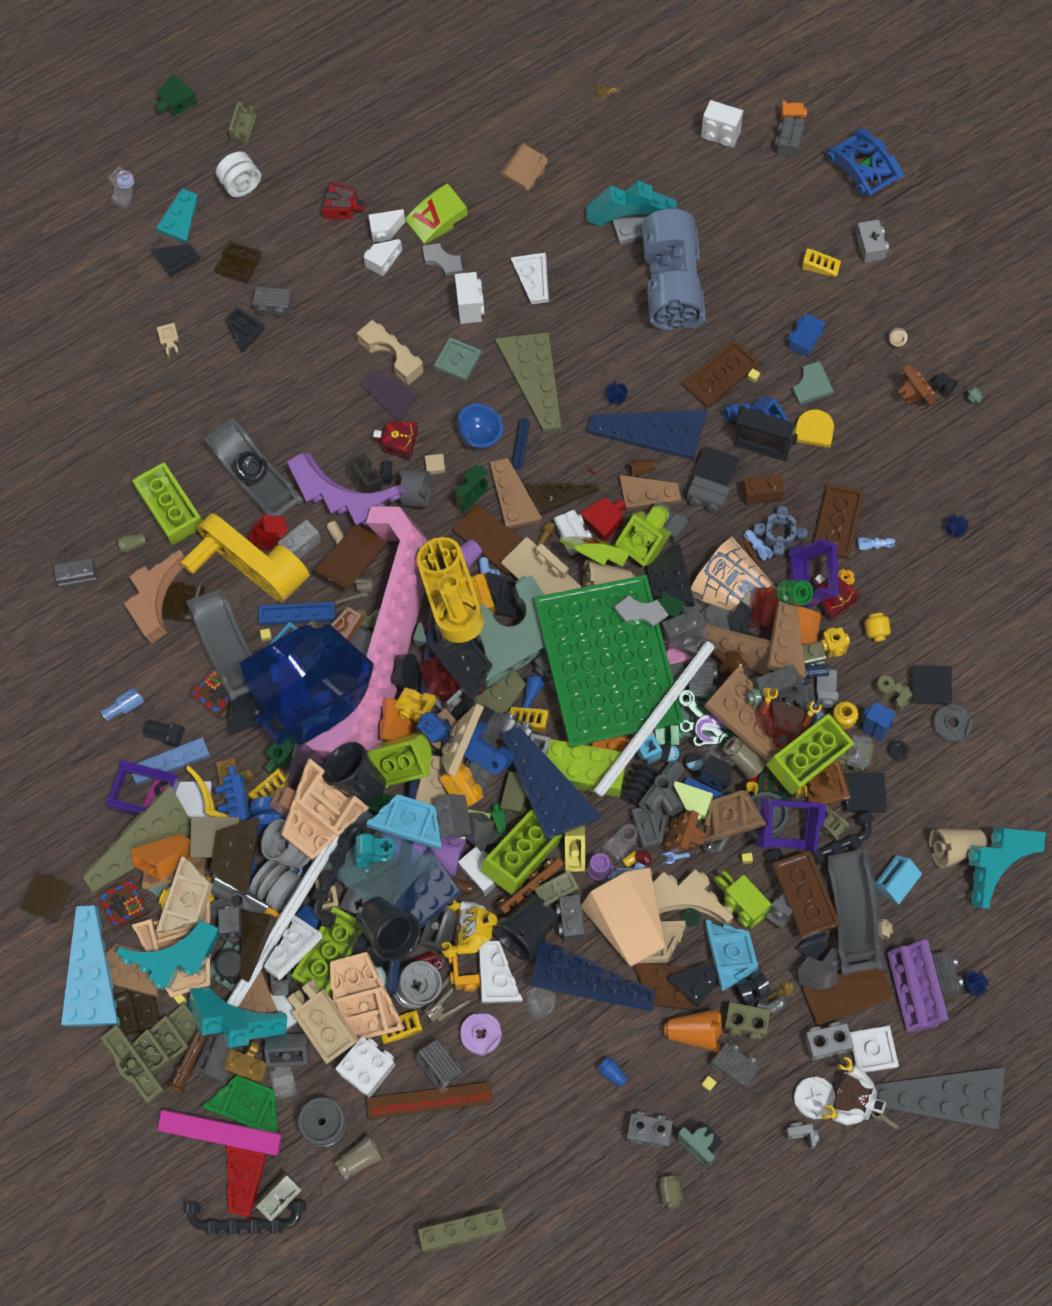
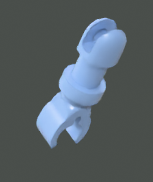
(866, 543)
(763, 551)

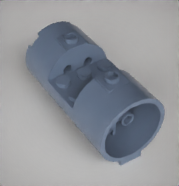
(672, 252)

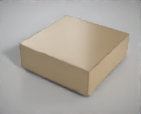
(435, 463)

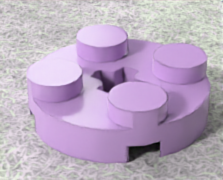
(479, 1022)

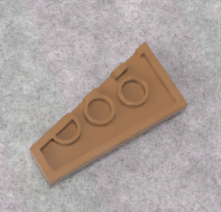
(752, 649)

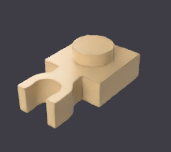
(168, 336)

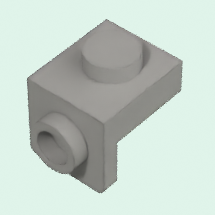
(798, 1130)

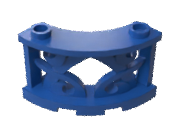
(844, 157)

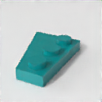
(179, 216)

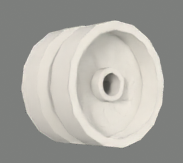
(238, 174)

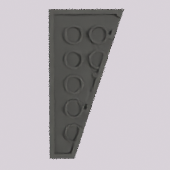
(957, 1098)

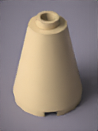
(598, 573)
(954, 844)

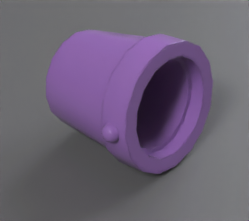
(471, 552)
(599, 867)

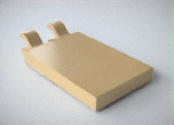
(322, 1022)

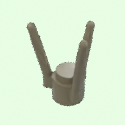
(363, 585)
(434, 1008)

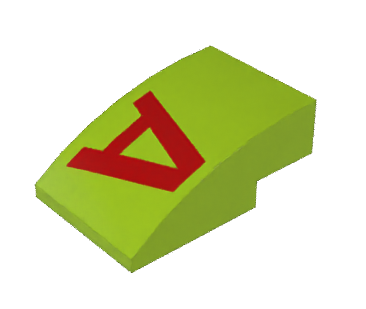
(436, 214)
(596, 549)

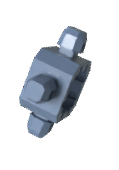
(781, 518)

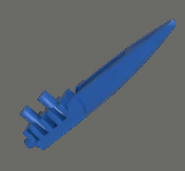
(236, 799)

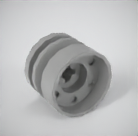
(279, 849)
(275, 884)
(427, 983)

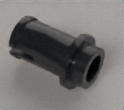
(386, 472)

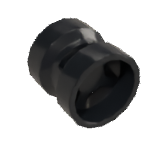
(945, 384)

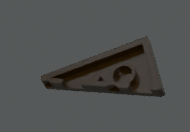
(552, 496)
(255, 933)

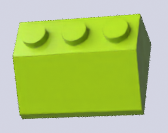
(402, 758)

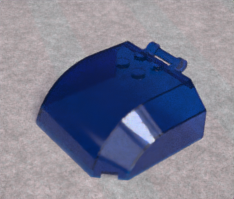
(307, 682)

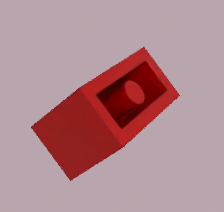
(267, 532)

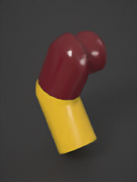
(643, 856)

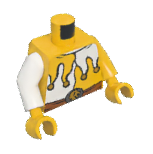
(472, 928)

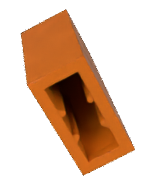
(161, 856)

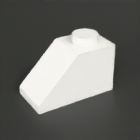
(386, 224)
(382, 256)

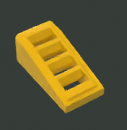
(822, 258)
(543, 714)
(266, 784)
(410, 1032)

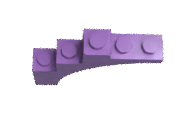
(318, 486)

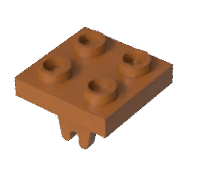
(917, 387)
(828, 785)
(683, 833)

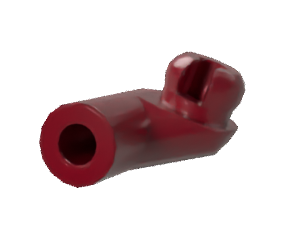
(431, 958)

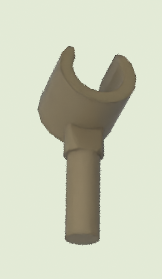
(884, 1118)

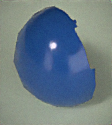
(479, 426)

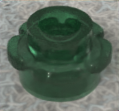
(696, 917)

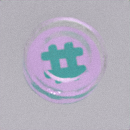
(125, 179)

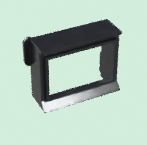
(765, 425)

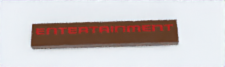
(429, 1101)

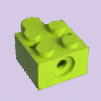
(645, 535)
(743, 899)

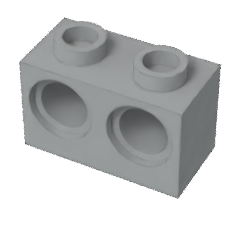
(830, 1046)

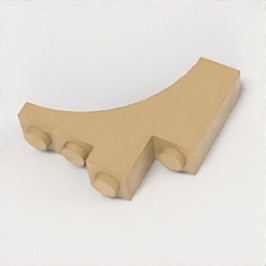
(690, 894)

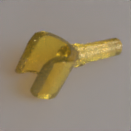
(601, 91)
(788, 990)

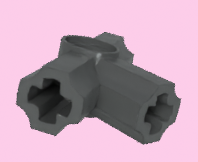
(667, 795)
(226, 894)

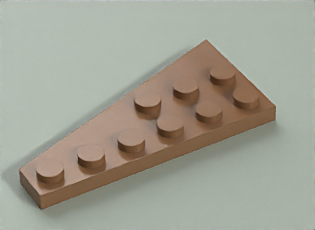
(733, 710)

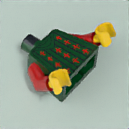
(767, 782)

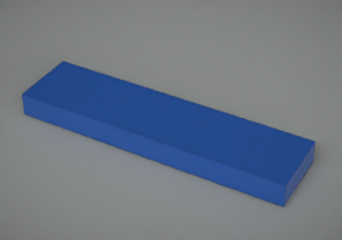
(296, 613)

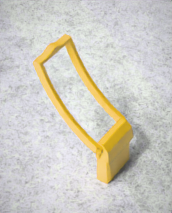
(210, 811)

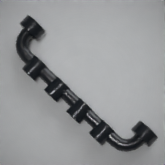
(835, 848)
(330, 877)
(254, 1226)

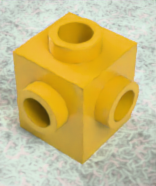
(835, 642)

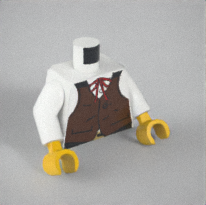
(854, 1098)

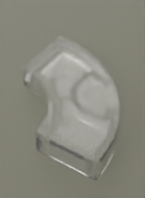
(121, 196)

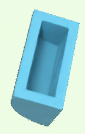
(898, 879)

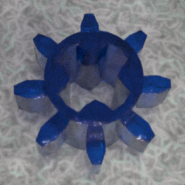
(616, 393)
(956, 526)
(975, 983)

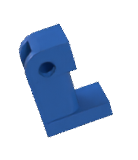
(485, 754)

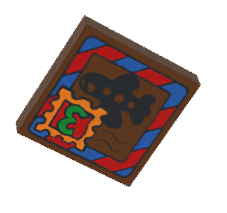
(211, 694)
(123, 904)

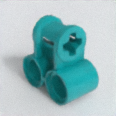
(371, 850)

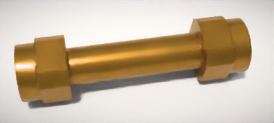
(548, 530)

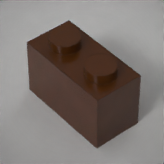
(763, 489)

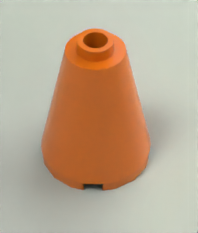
(697, 1030)

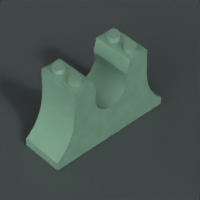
(516, 645)

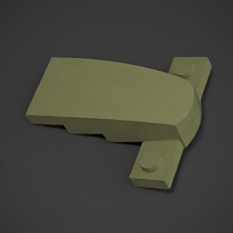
(152, 1050)

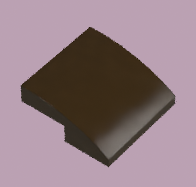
(238, 261)
(175, 599)
(46, 897)
(136, 1012)

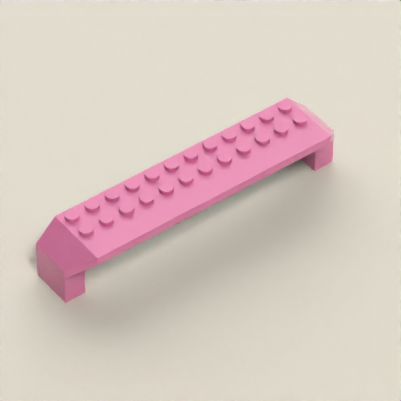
(391, 632)

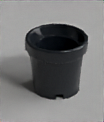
(353, 772)
(525, 927)
(389, 929)

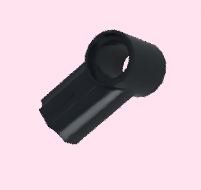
(169, 734)

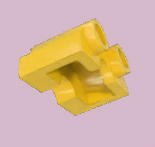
(414, 705)

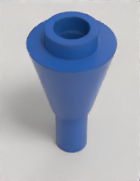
(533, 686)

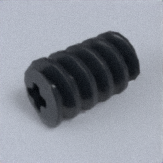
(638, 782)

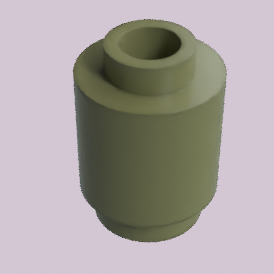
(671, 1192)

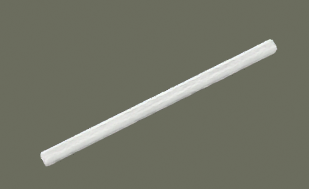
(654, 719)
(285, 918)

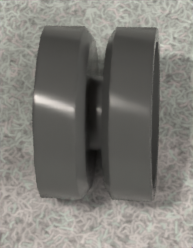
(779, 818)
(328, 1134)

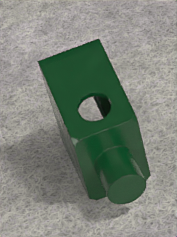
(174, 97)
(280, 755)

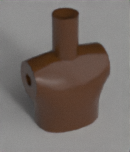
(730, 662)

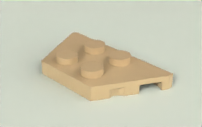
(460, 736)
(185, 899)
(672, 934)

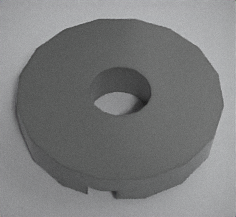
(949, 733)

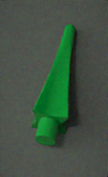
(499, 819)

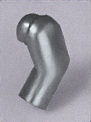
(716, 847)
(775, 1006)

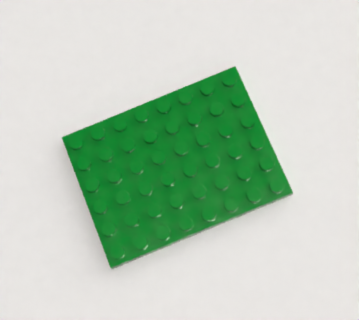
(605, 669)

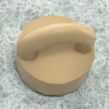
(898, 337)

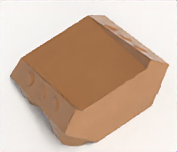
(525, 167)

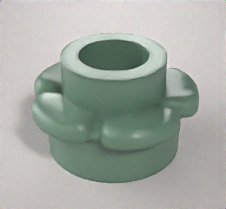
(975, 395)
(754, 697)

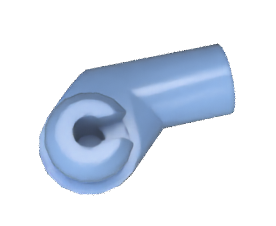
(484, 567)

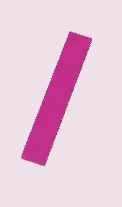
(220, 1132)

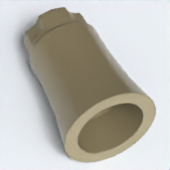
(744, 757)
(359, 1157)

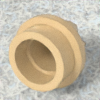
(886, 928)

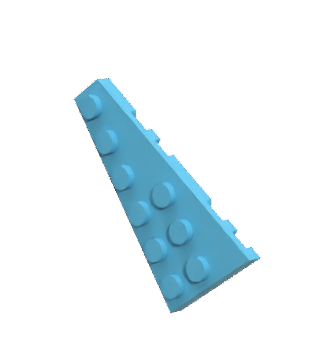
(89, 980)

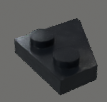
(175, 258)
(501, 592)
(696, 982)

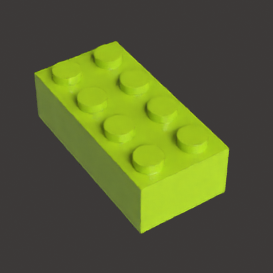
(167, 503)
(810, 754)
(585, 765)
(519, 854)
(334, 945)

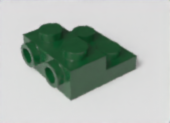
(473, 489)

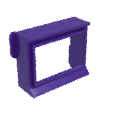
(799, 565)
(125, 767)
(814, 819)

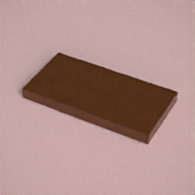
(720, 374)
(839, 518)
(490, 534)
(351, 556)
(806, 894)
(848, 995)

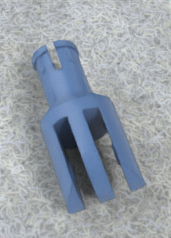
(123, 703)

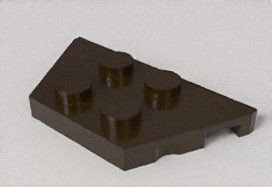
(235, 854)

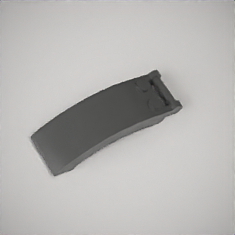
(266, 494)
(220, 639)
(857, 911)

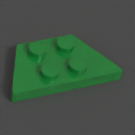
(246, 1104)

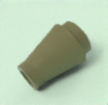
(130, 542)

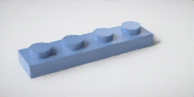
(175, 759)

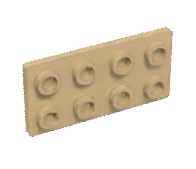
(540, 563)

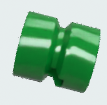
(794, 592)

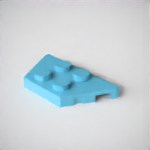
(409, 820)
(731, 953)

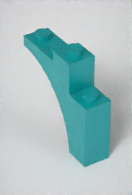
(619, 203)
(991, 862)
(166, 963)
(235, 1024)

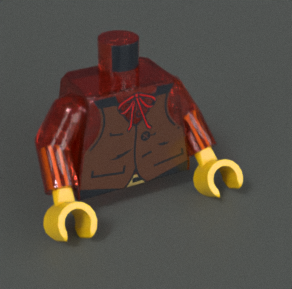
(783, 719)

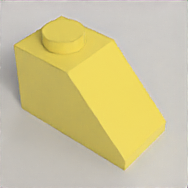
(575, 850)

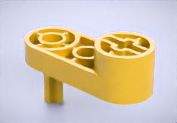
(276, 573)
(450, 590)

